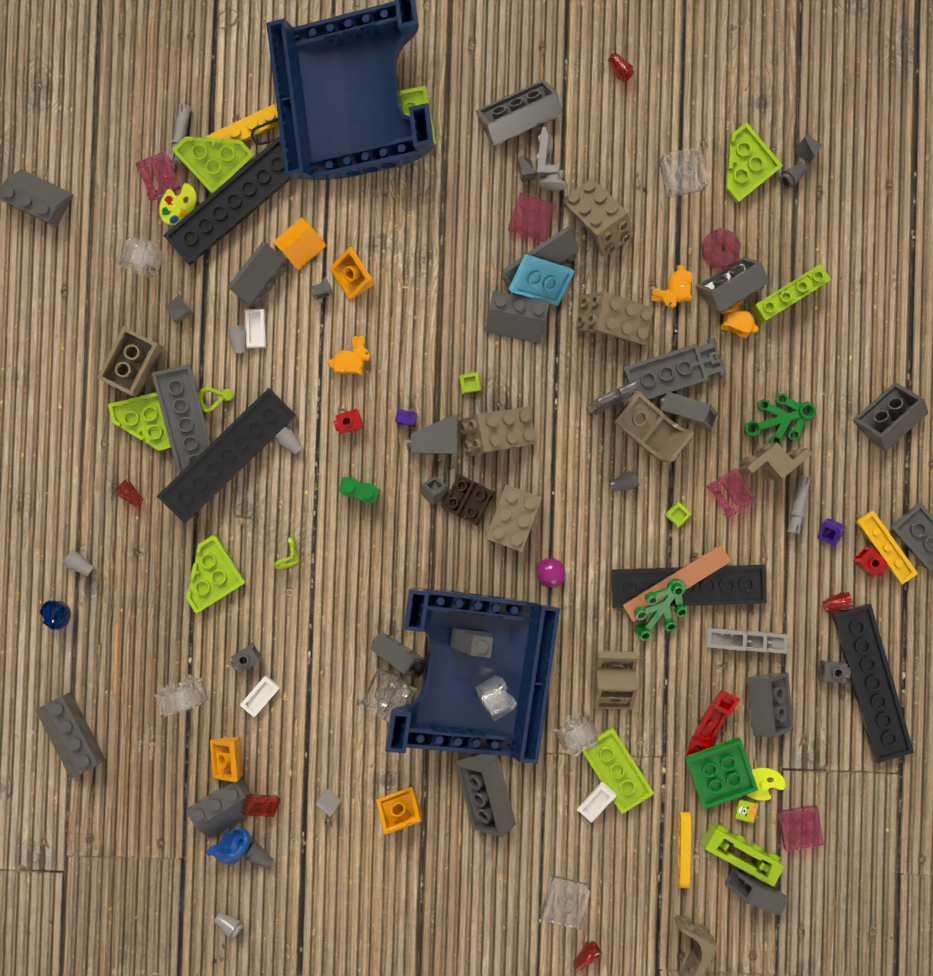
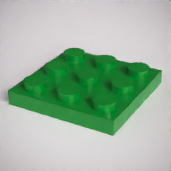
(721, 773)

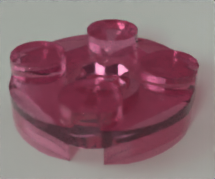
(731, 245)

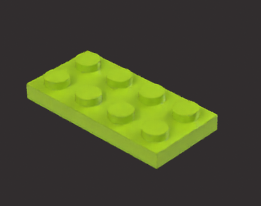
(618, 771)

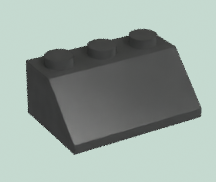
(35, 197)
(258, 275)
(733, 284)
(516, 316)
(891, 416)
(770, 704)
(219, 808)

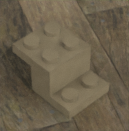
(774, 460)
(615, 680)

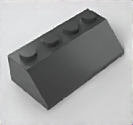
(519, 112)
(557, 249)
(70, 735)
(486, 794)

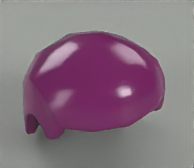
(550, 573)

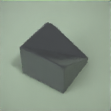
(808, 148)
(526, 168)
(321, 290)
(178, 309)
(434, 490)

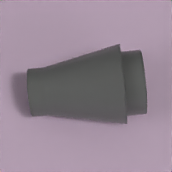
(792, 175)
(625, 482)
(258, 856)

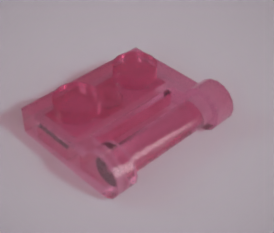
(163, 172)
(736, 488)

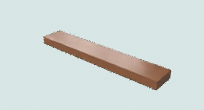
(689, 574)

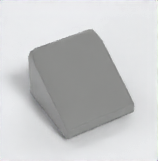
(328, 802)

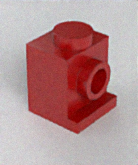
(355, 424)
(864, 561)

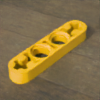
(684, 850)

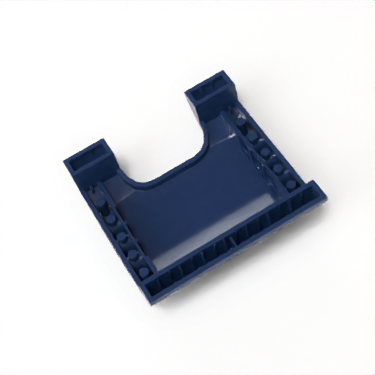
(343, 93)
(448, 708)

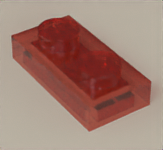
(260, 805)

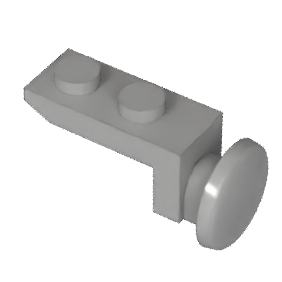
(550, 174)

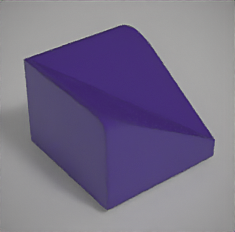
(405, 417)
(831, 531)

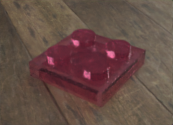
(531, 217)
(800, 828)

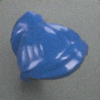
(231, 846)

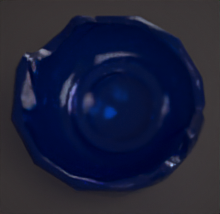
(55, 614)

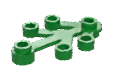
(783, 418)
(674, 590)

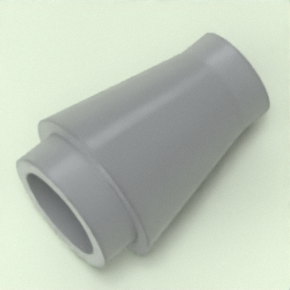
(237, 338)
(288, 440)
(78, 563)
(229, 925)

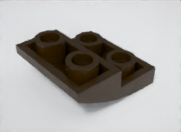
(468, 499)

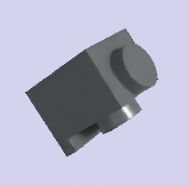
(252, 656)
(828, 668)

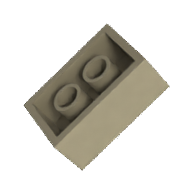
(130, 362)
(513, 518)

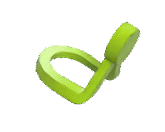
(225, 395)
(292, 543)

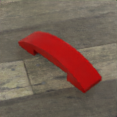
(712, 722)

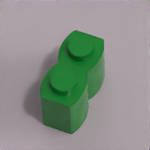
(354, 488)

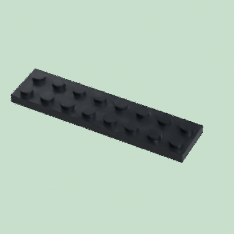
(229, 204)
(226, 455)
(725, 586)
(872, 683)

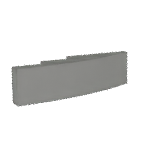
(747, 640)

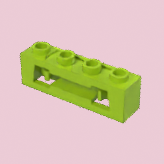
(790, 294)
(715, 838)

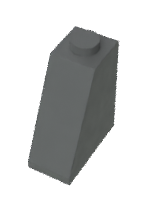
(689, 410)
(435, 438)
(472, 642)
(398, 655)
(756, 892)

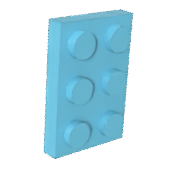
(541, 280)

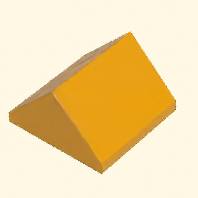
(300, 243)
(351, 274)
(226, 759)
(399, 810)

